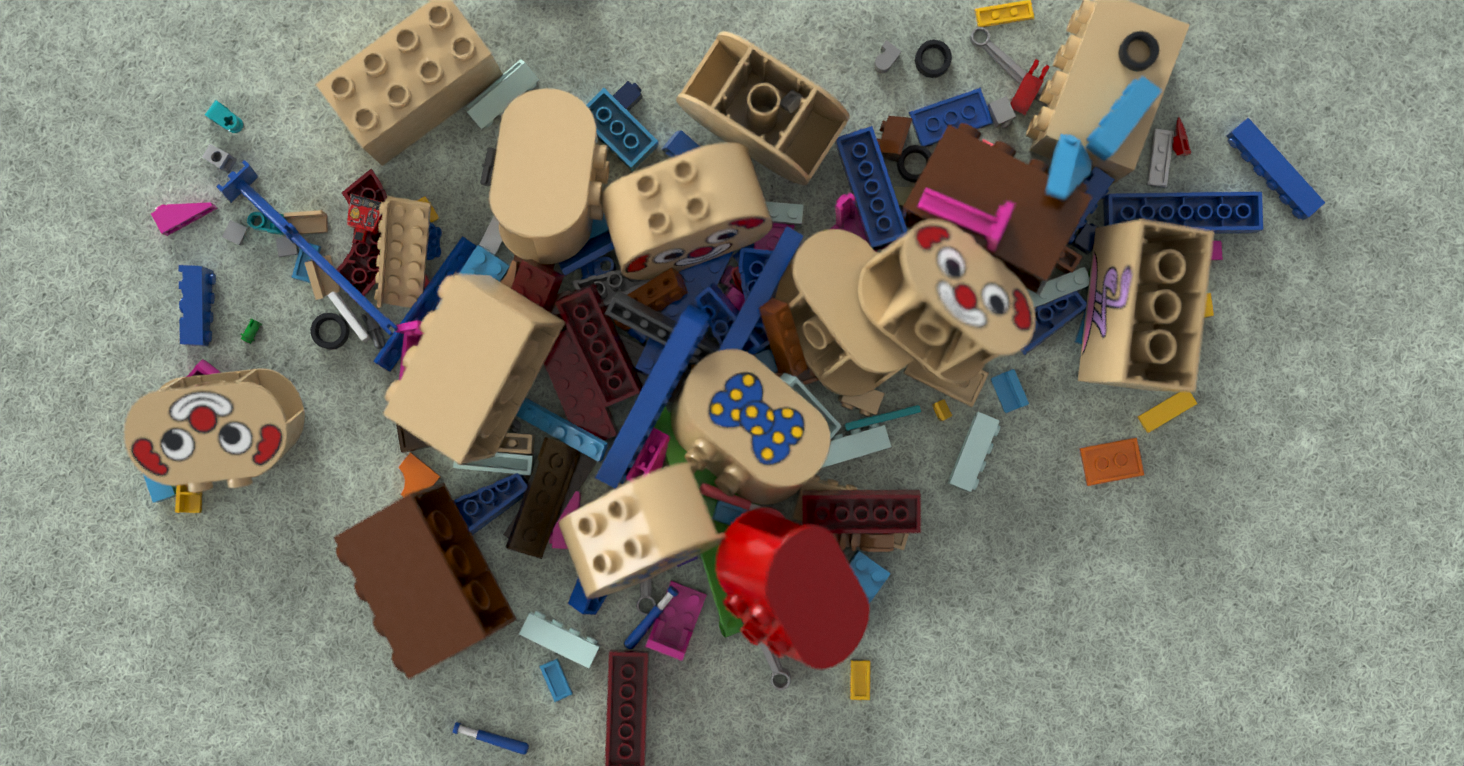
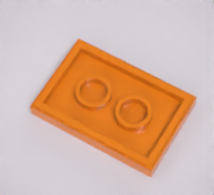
(1111, 461)

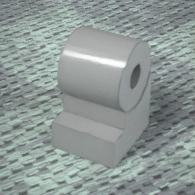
(887, 59)
(219, 158)

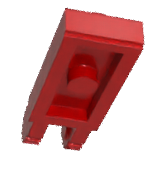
(1028, 89)

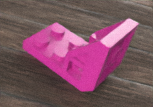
(676, 623)

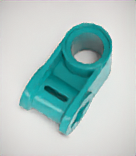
(223, 116)
(265, 226)

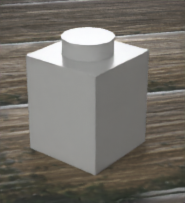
(1001, 112)

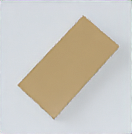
(964, 392)

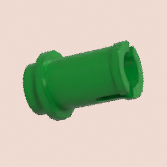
(250, 331)

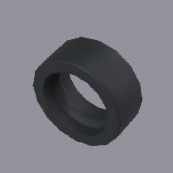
(1146, 38)
(947, 58)
(909, 150)
(315, 331)

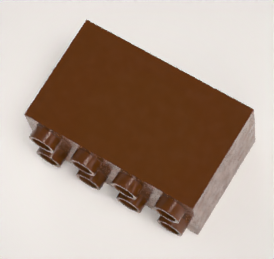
(990, 177)
(423, 579)

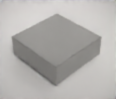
(791, 101)
(235, 232)
(285, 247)

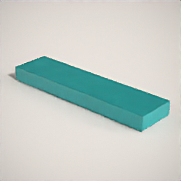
(882, 417)

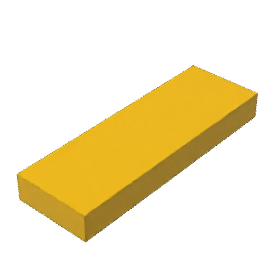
(1004, 13)
(1166, 410)

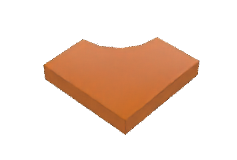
(416, 475)

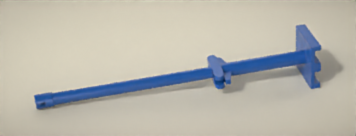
(241, 183)

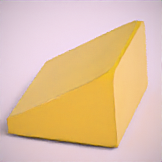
(942, 410)

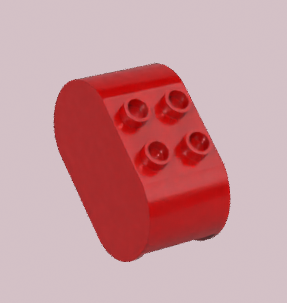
(791, 588)

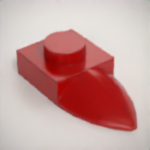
(1180, 141)

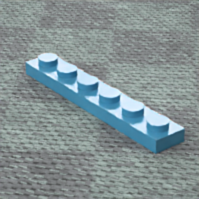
(562, 430)

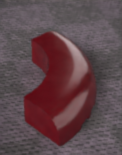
(360, 263)

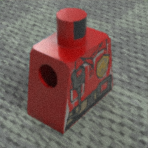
(363, 216)

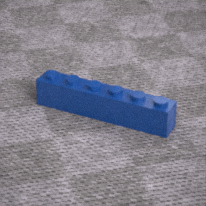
(1275, 169)

